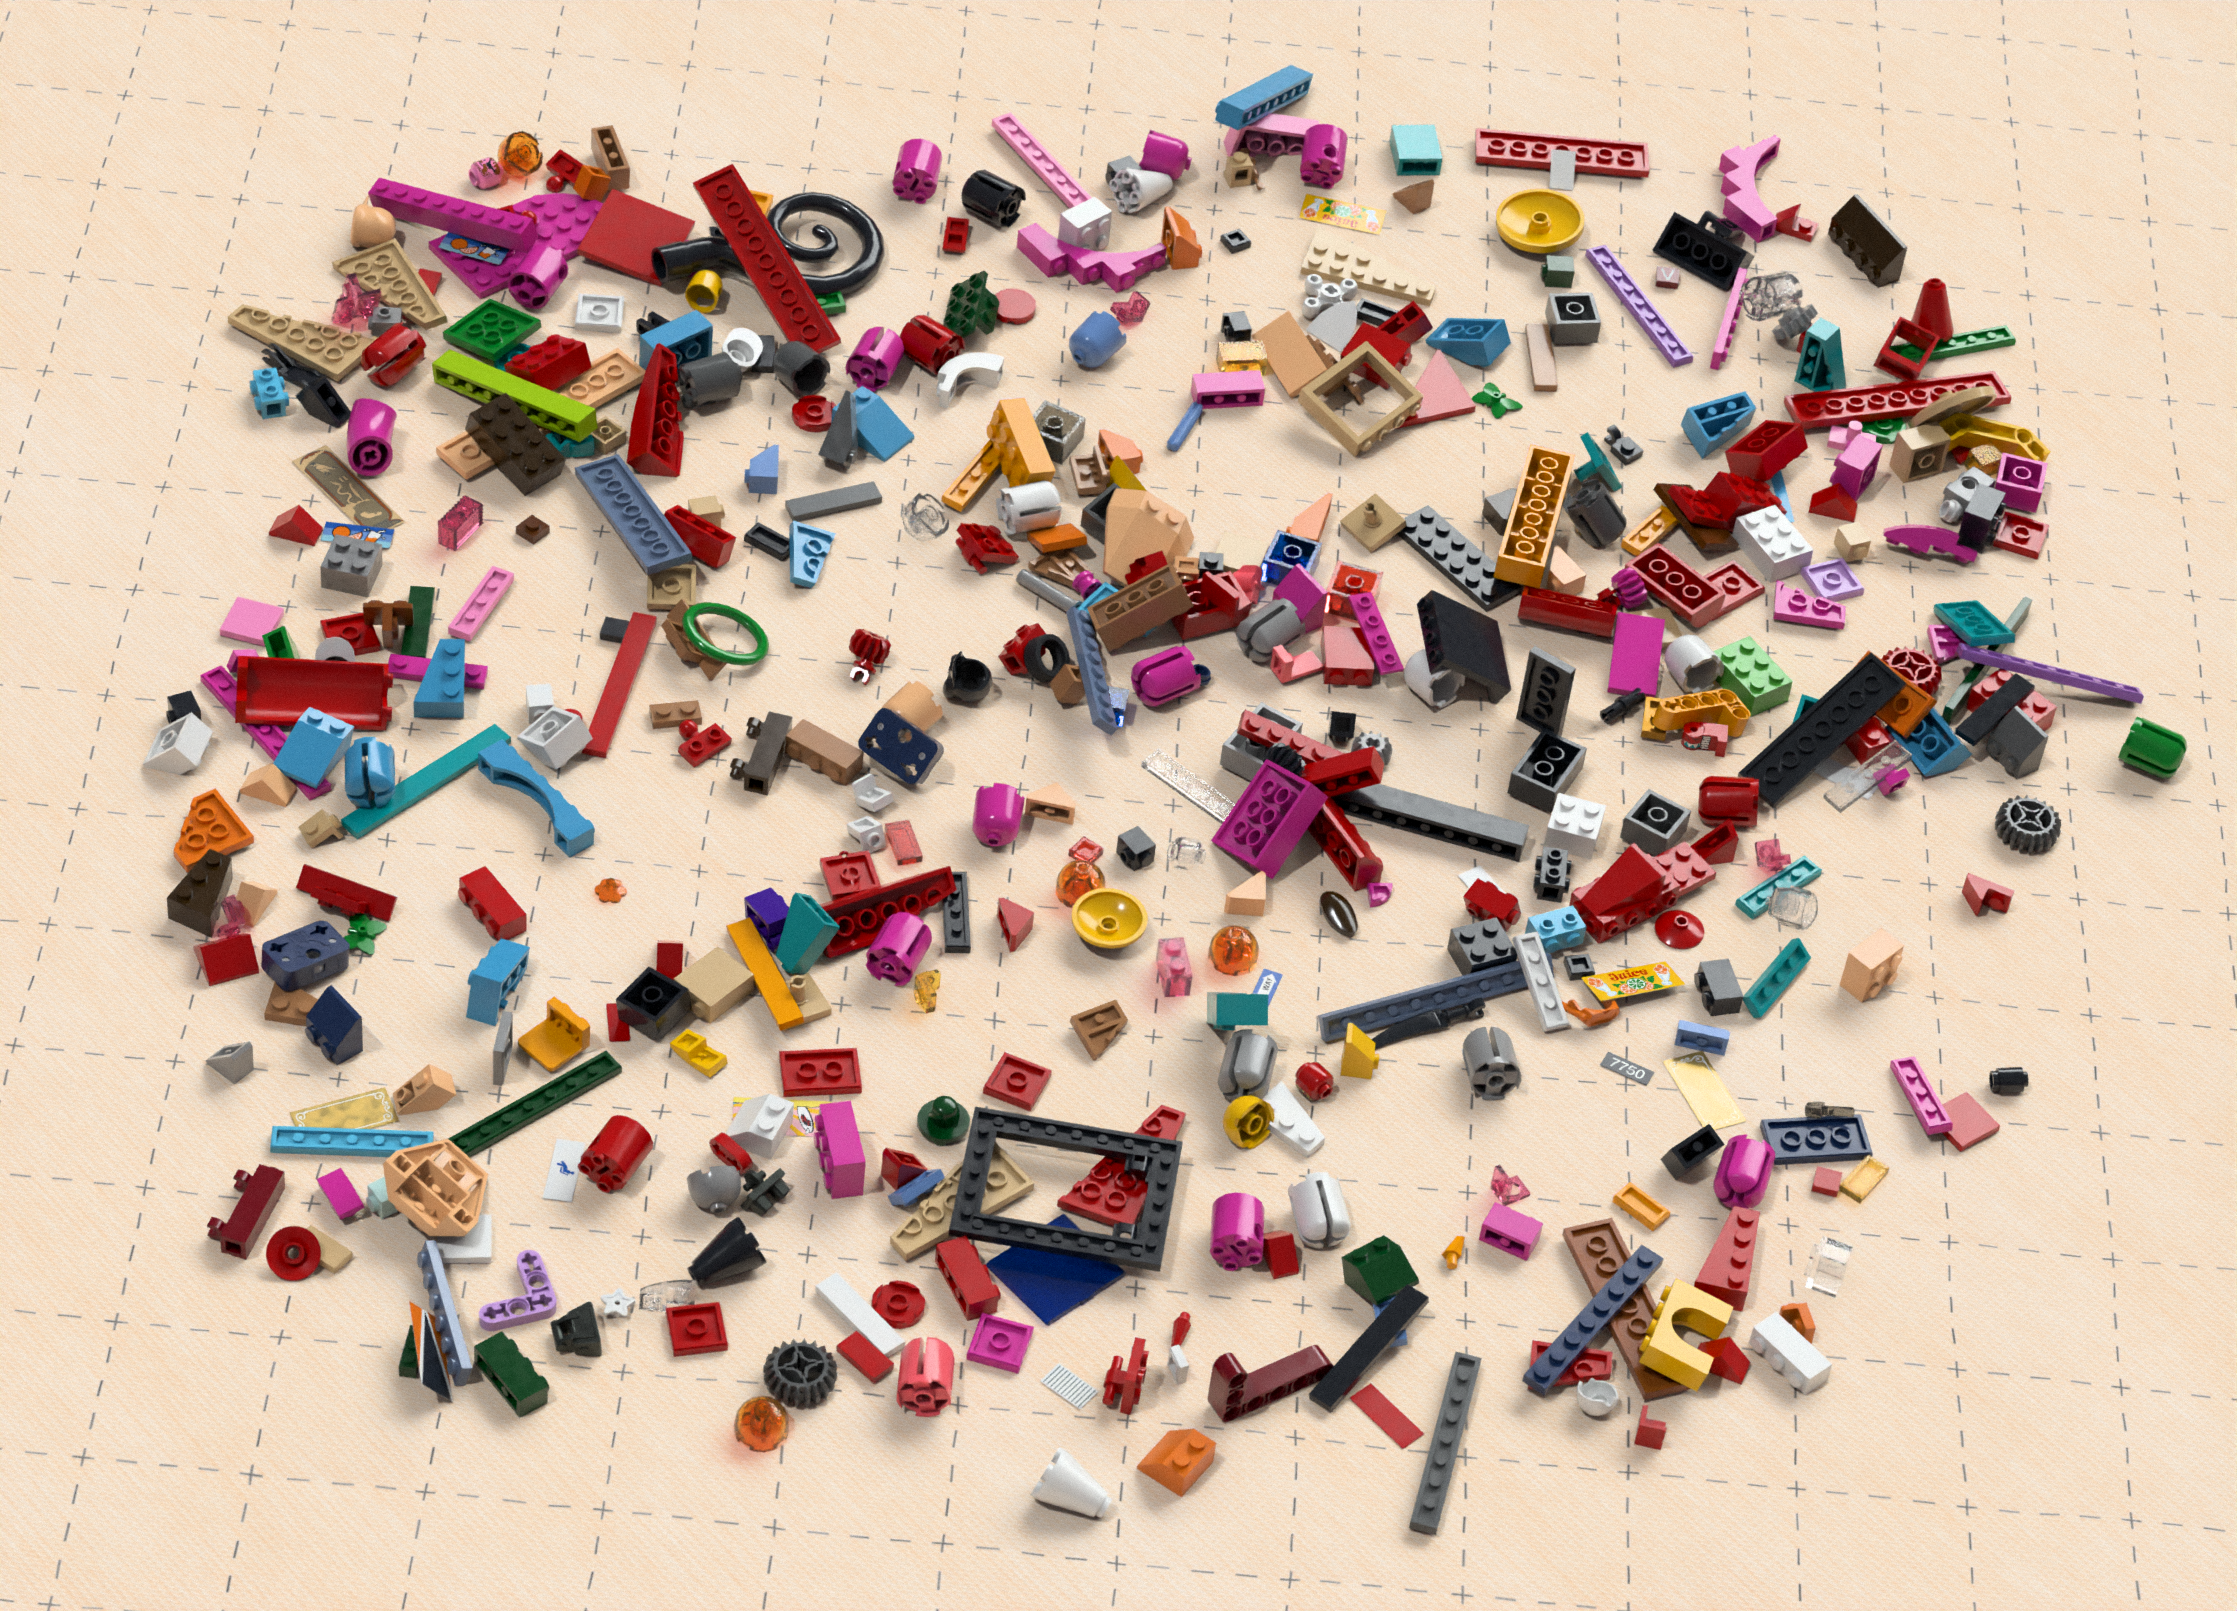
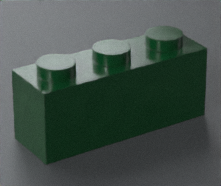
(511, 1374)

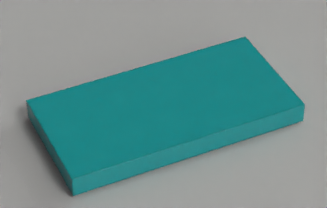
(1974, 623)

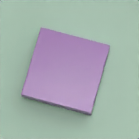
(1832, 580)

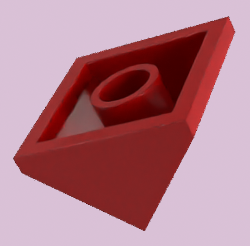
(227, 958)

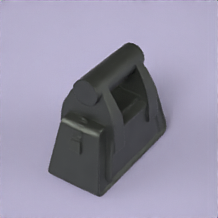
(583, 1330)

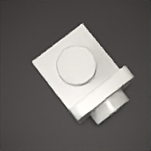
(868, 832)

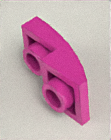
(340, 1193)

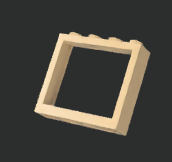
(1334, 425)

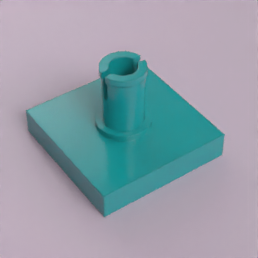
(1598, 463)

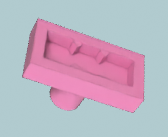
(1840, 436)

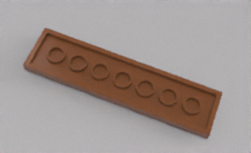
(1599, 1255)

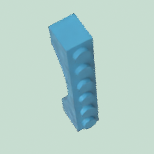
(506, 768)

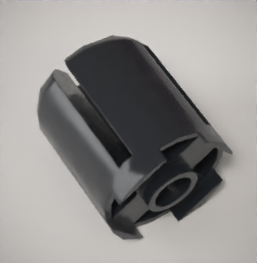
(992, 198)

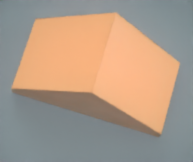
(269, 785)
(1051, 804)
(1248, 897)
(255, 900)

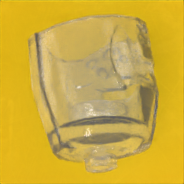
(1793, 907)

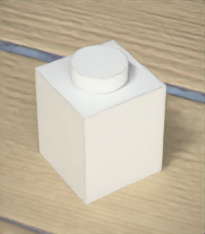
(538, 700)

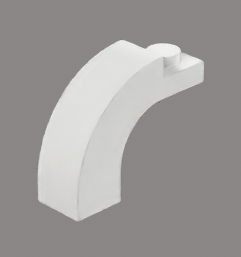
(966, 370)

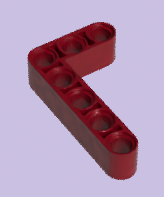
(1238, 1393)

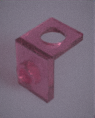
(1502, 1186)

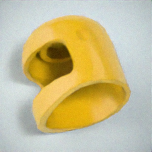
(704, 285)

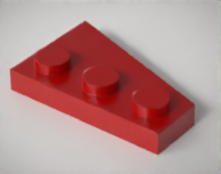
(1591, 1364)

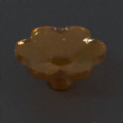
(610, 890)

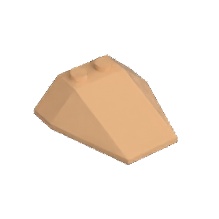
(1139, 527)
(436, 1187)

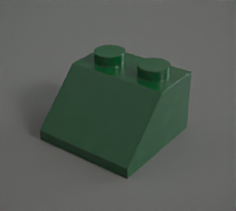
(1378, 1270)

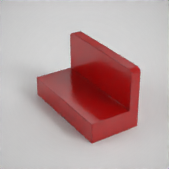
(1224, 595)

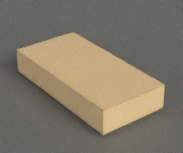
(333, 1254)

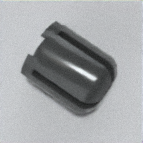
(1595, 514)

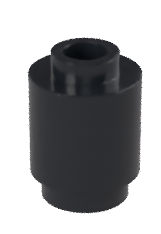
(2008, 1080)

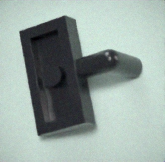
(1723, 226)

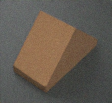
(1416, 196)

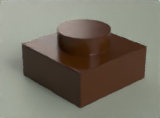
(532, 529)

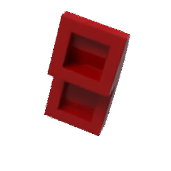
(956, 234)

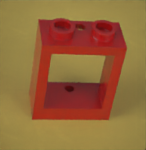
(1898, 365)

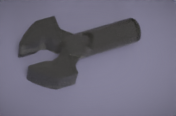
(1819, 1109)

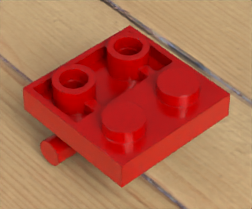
(984, 544)
(1127, 1382)

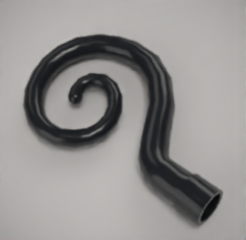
(683, 258)

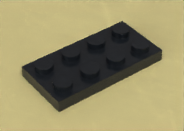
(1545, 692)

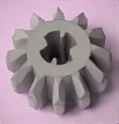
(1368, 740)

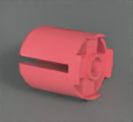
(925, 1375)

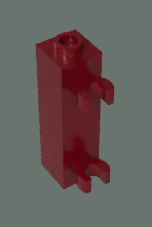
(252, 1211)

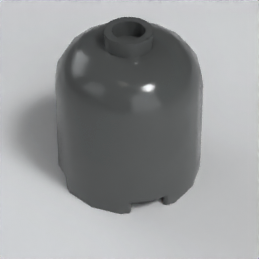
(800, 368)

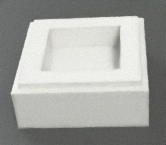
(1177, 1364)

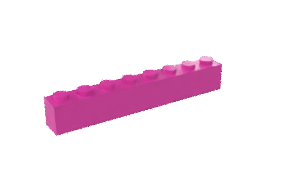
(454, 215)

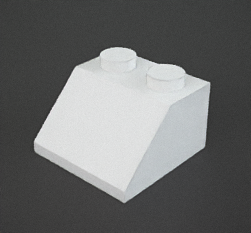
(556, 737)
(179, 746)
(762, 1124)

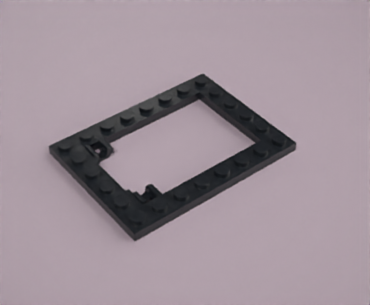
(1151, 1156)

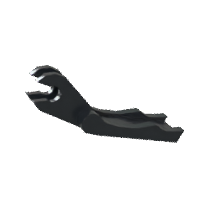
(289, 368)

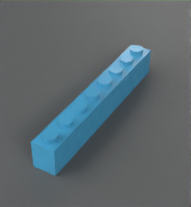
(1263, 97)

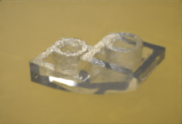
(657, 1295)

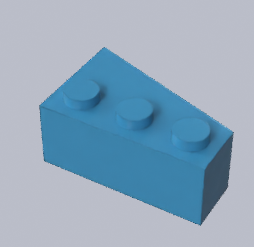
(1717, 421)
(443, 684)
(494, 978)

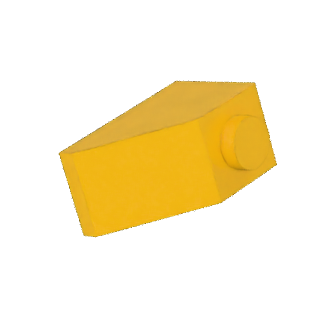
(1358, 1054)

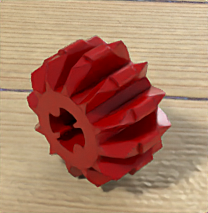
(869, 646)

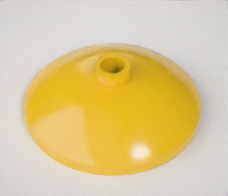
(1109, 918)

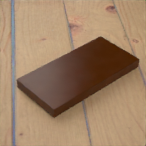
(1705, 536)

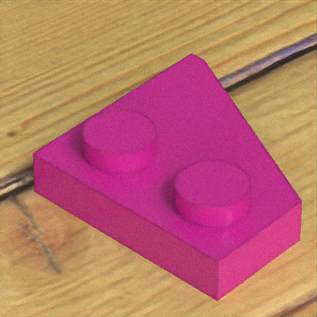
(1943, 642)

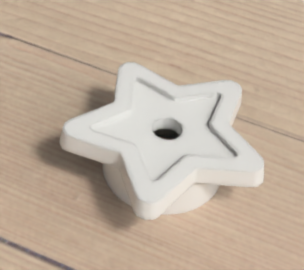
(617, 1310)

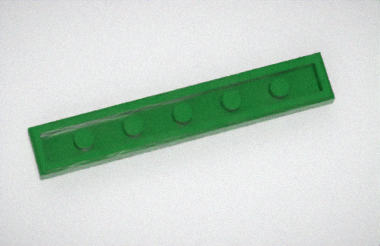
(1960, 344)

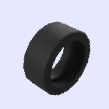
(1033, 659)

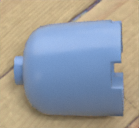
(1096, 340)

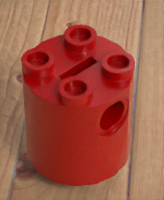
(616, 1153)

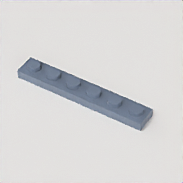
(446, 1317)

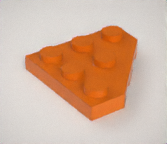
(210, 826)

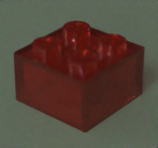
(1347, 581)

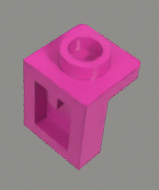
(1893, 781)

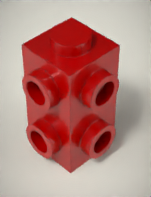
(1013, 651)
(1488, 902)

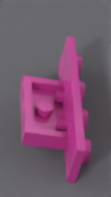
(1375, 633)

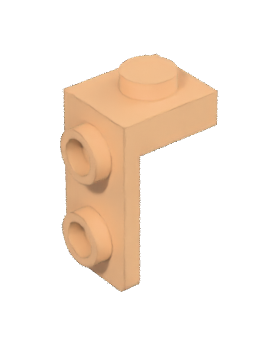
(1186, 568)

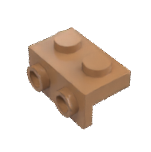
(1090, 472)

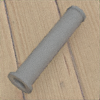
(1046, 590)

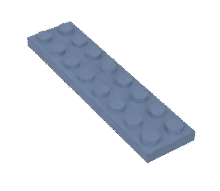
(633, 514)

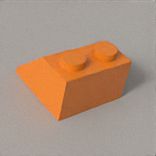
(1180, 241)
(1179, 1459)

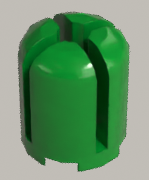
(2153, 748)

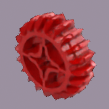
(1916, 667)

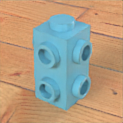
(269, 393)

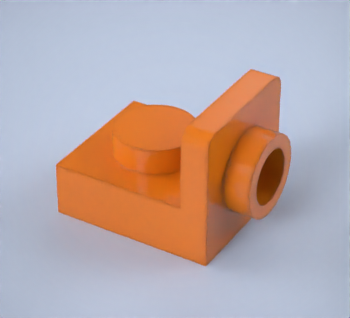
(1800, 1318)

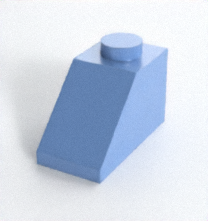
(763, 472)

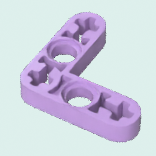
(533, 1297)

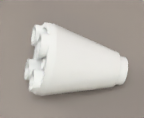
(1138, 188)
(1071, 1487)

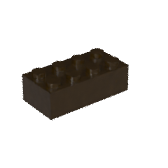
(515, 444)

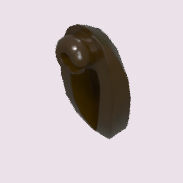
(1338, 913)

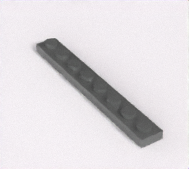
(1445, 1443)

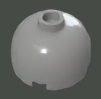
(715, 1188)

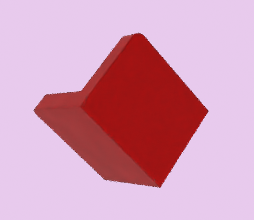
(1649, 1432)

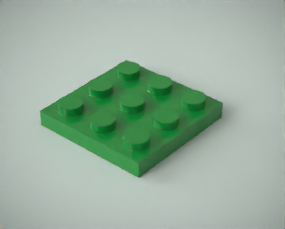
(492, 329)

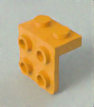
(557, 1037)

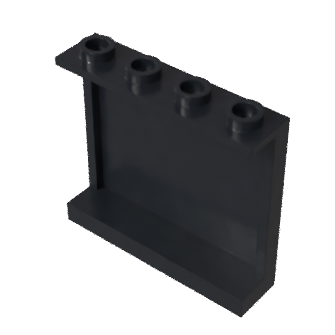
(1464, 643)

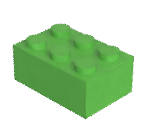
(1753, 676)

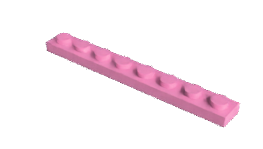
(1040, 160)

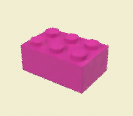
(840, 1150)

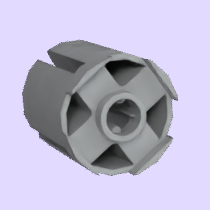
(1269, 627)
(1491, 1060)
(1247, 1065)

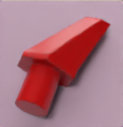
(1180, 1328)

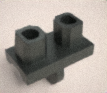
(757, 1198)

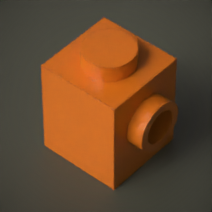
(592, 183)

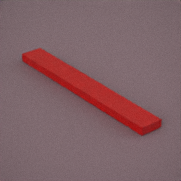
(620, 684)

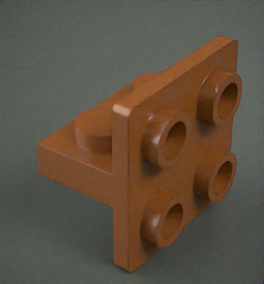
(389, 616)

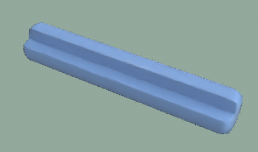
(1184, 426)

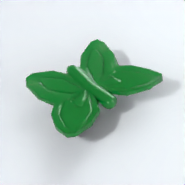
(1498, 402)
(363, 933)

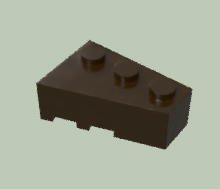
(200, 893)

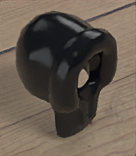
(967, 679)

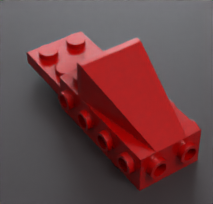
(1638, 889)

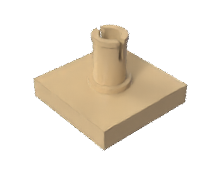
(1373, 523)
(808, 998)

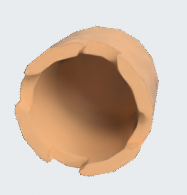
(915, 705)

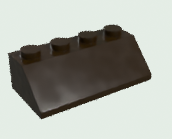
(1868, 241)

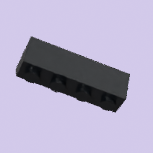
(1702, 251)

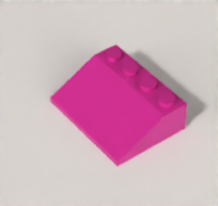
(1269, 818)

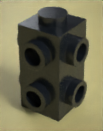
(1552, 879)

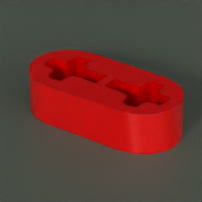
(730, 1152)

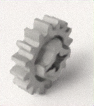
(1795, 322)

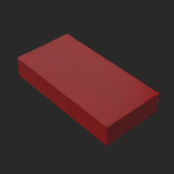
(865, 1357)

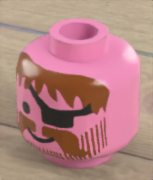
(485, 173)

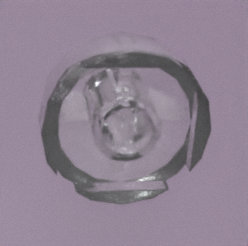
(924, 518)

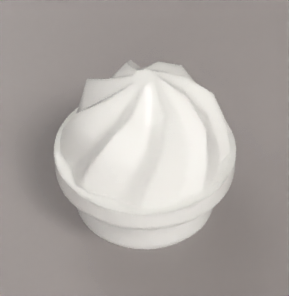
(1951, 511)

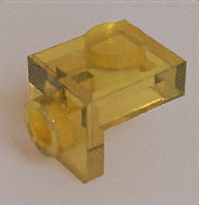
(925, 988)

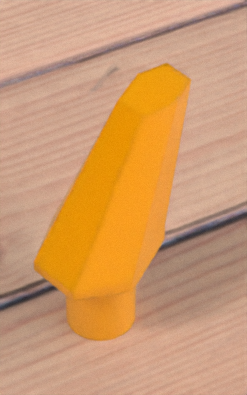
(1453, 1252)

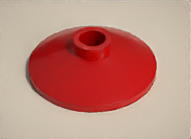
(1679, 929)
(283, 1242)

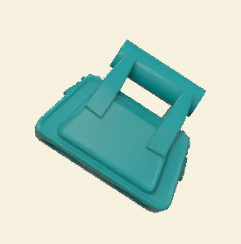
(571, 447)

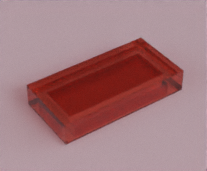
(903, 842)

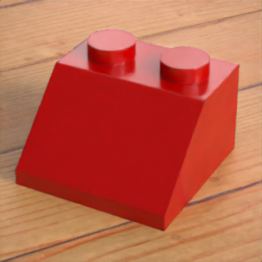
(1869, 740)

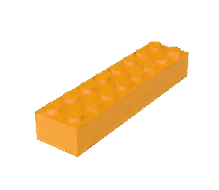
(1534, 516)

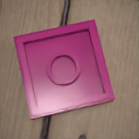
(1000, 1343)

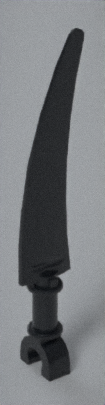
(1428, 1021)

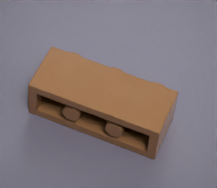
(610, 156)
(824, 752)

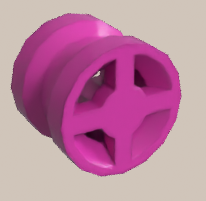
(1085, 584)

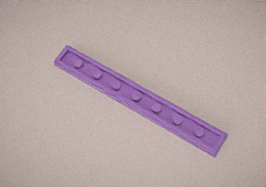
(1639, 306)
(2050, 673)

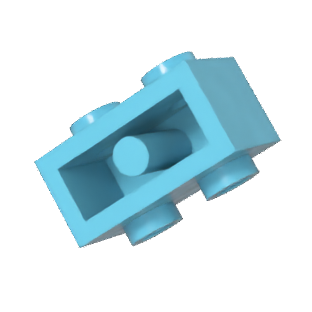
(1558, 928)

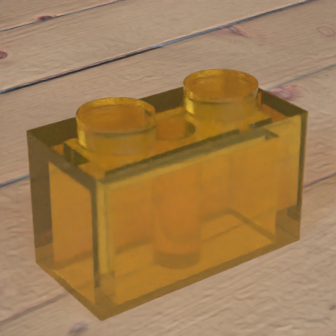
(1242, 356)

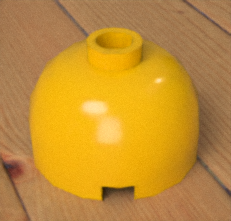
(1248, 1121)

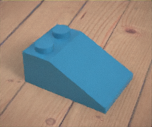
(1471, 339)
(878, 427)
(314, 747)

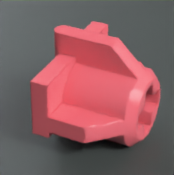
(1249, 579)

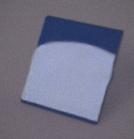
(1053, 1282)

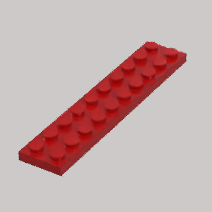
(765, 259)
(1884, 400)

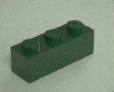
(409, 1362)

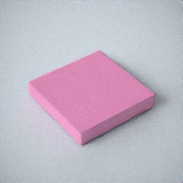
(251, 620)

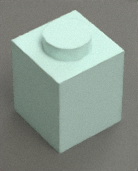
(378, 1199)

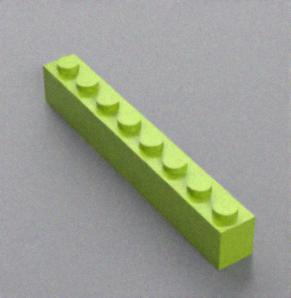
(538, 403)

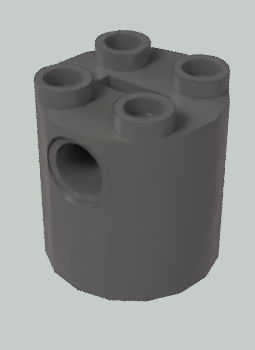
(709, 380)

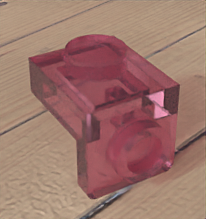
(1131, 311)
(1770, 856)
(234, 913)

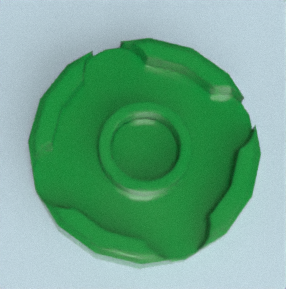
(1885, 432)

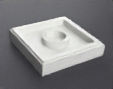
(599, 313)
(471, 1248)

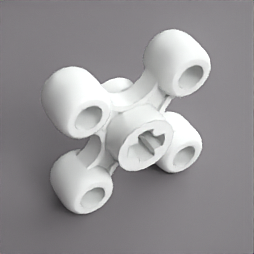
(1327, 294)

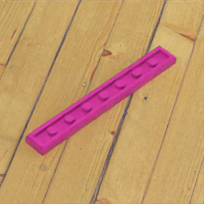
(268, 737)

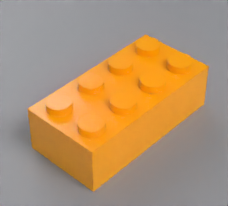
(1019, 444)

